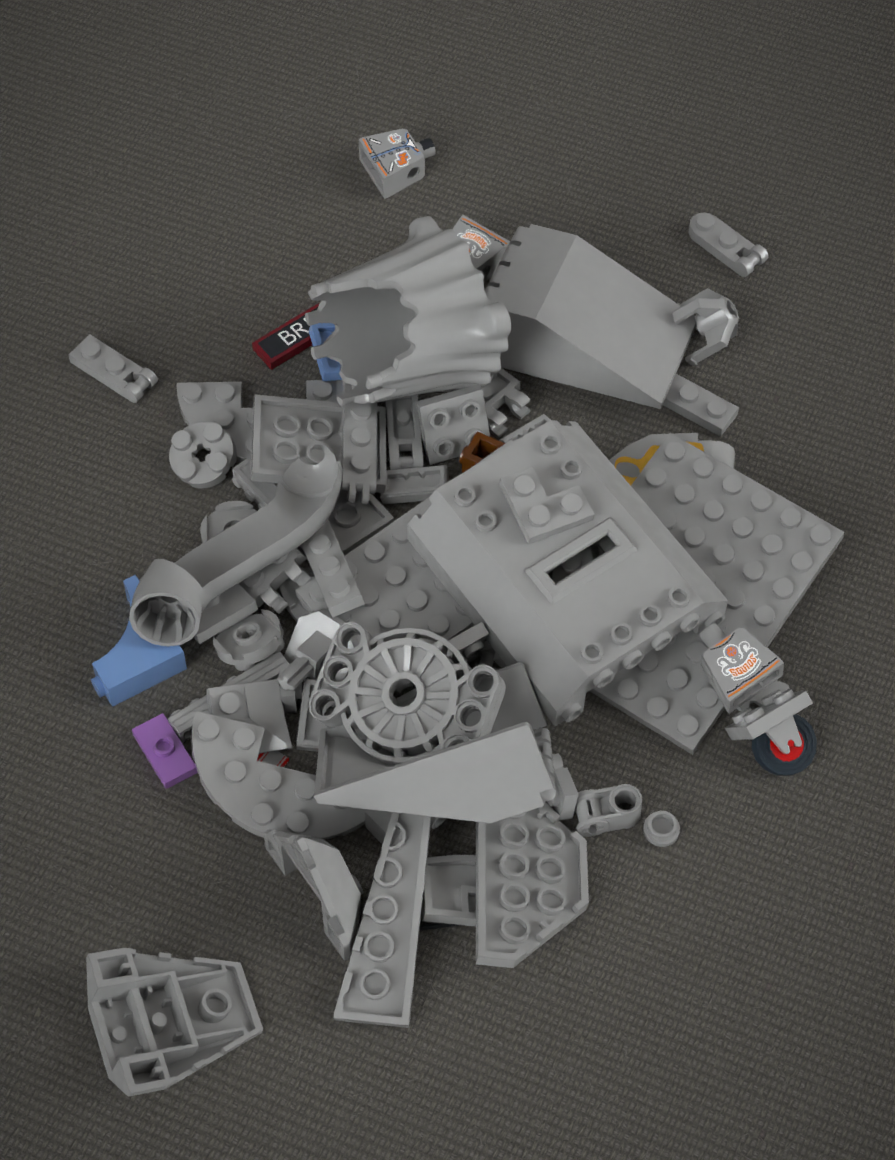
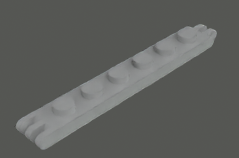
(358, 448)

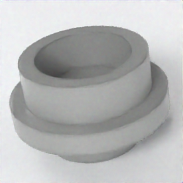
(661, 828)

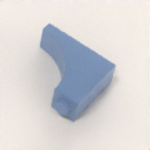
(134, 662)

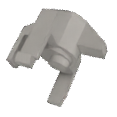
(715, 320)

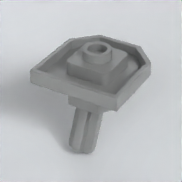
(309, 648)

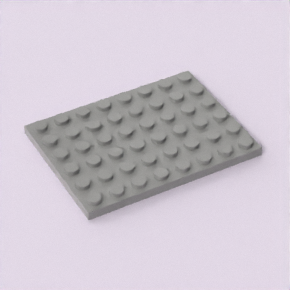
(753, 550)

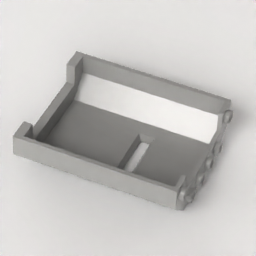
(595, 618)

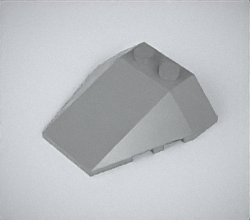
(165, 1015)

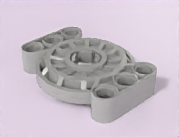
(391, 664)

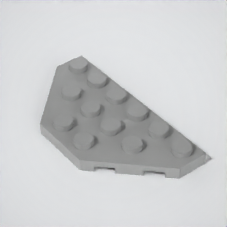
(526, 884)

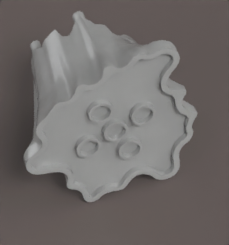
(411, 320)

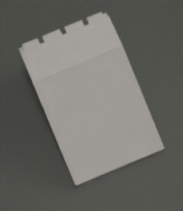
(586, 318)
(468, 781)

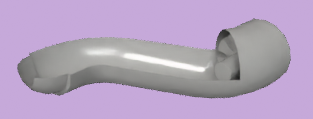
(173, 595)

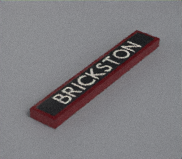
(284, 341)

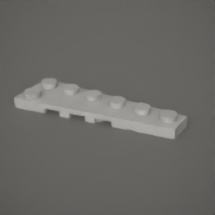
(384, 952)

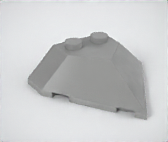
(329, 879)

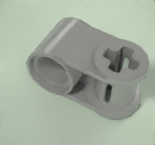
(604, 810)

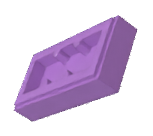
(164, 751)

